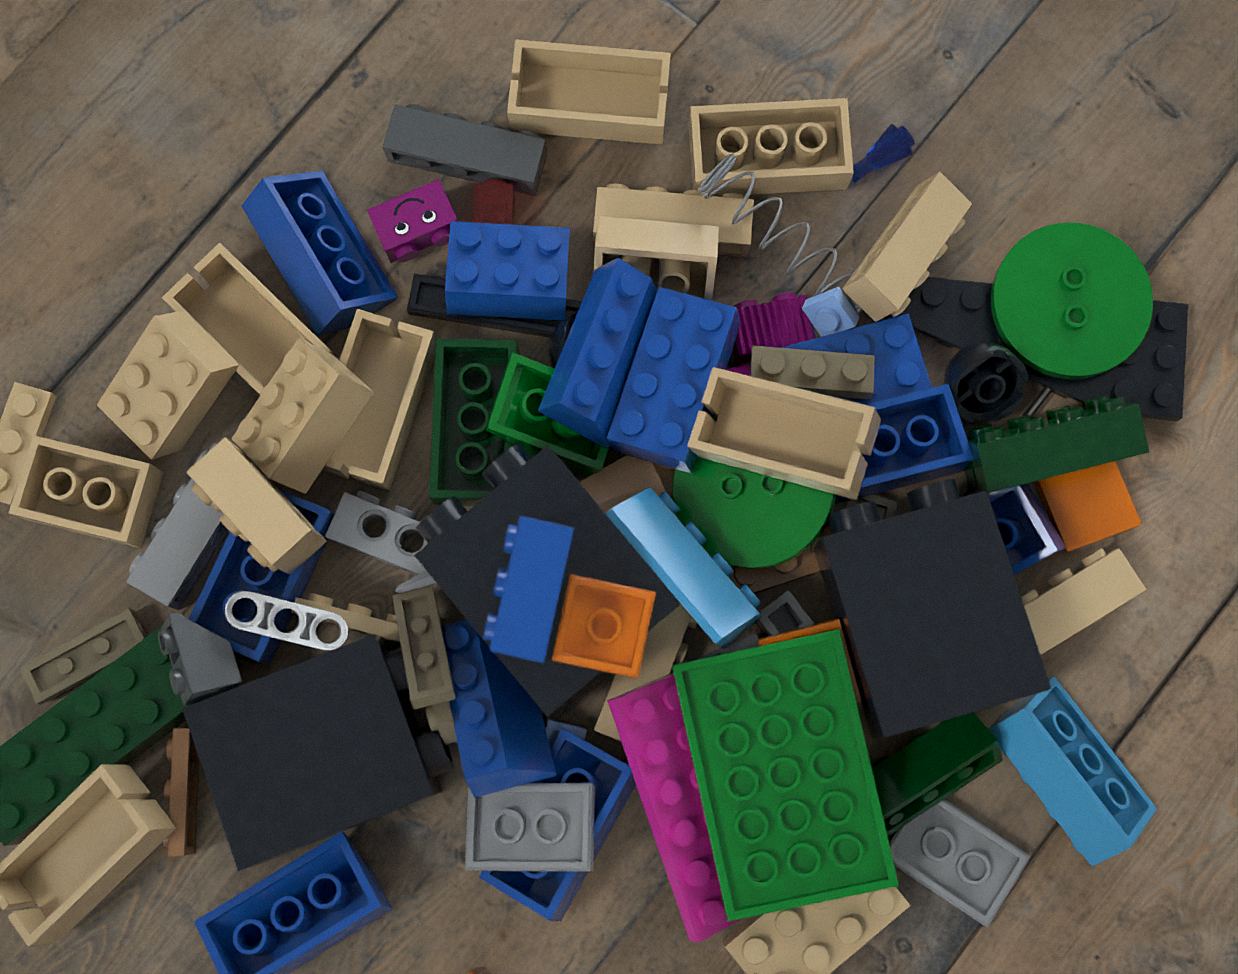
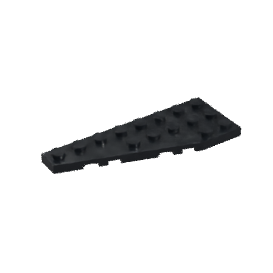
(1152, 376)

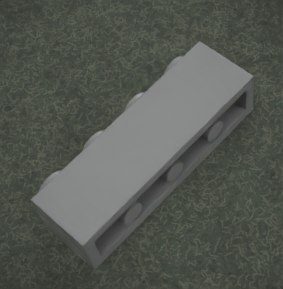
(179, 548)

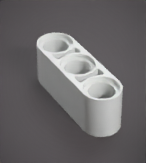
(307, 621)

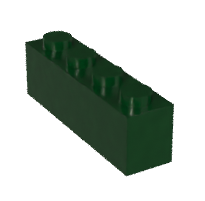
(933, 768)

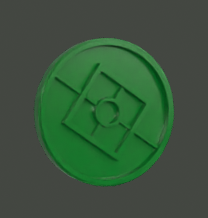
(1071, 300)
(750, 515)

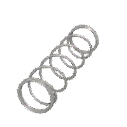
(720, 172)

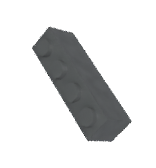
(464, 148)

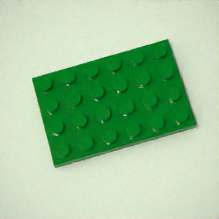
(784, 775)

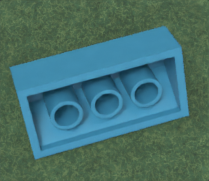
(685, 566)
(1074, 773)

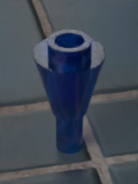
(889, 148)

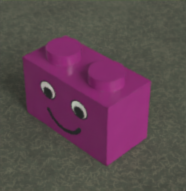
(413, 221)

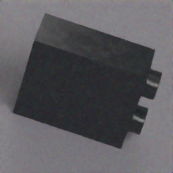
(469, 550)
(929, 609)
(315, 750)

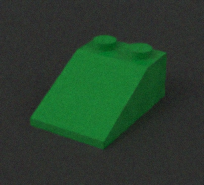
(518, 420)

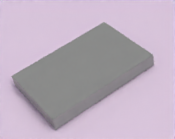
(532, 828)
(958, 860)

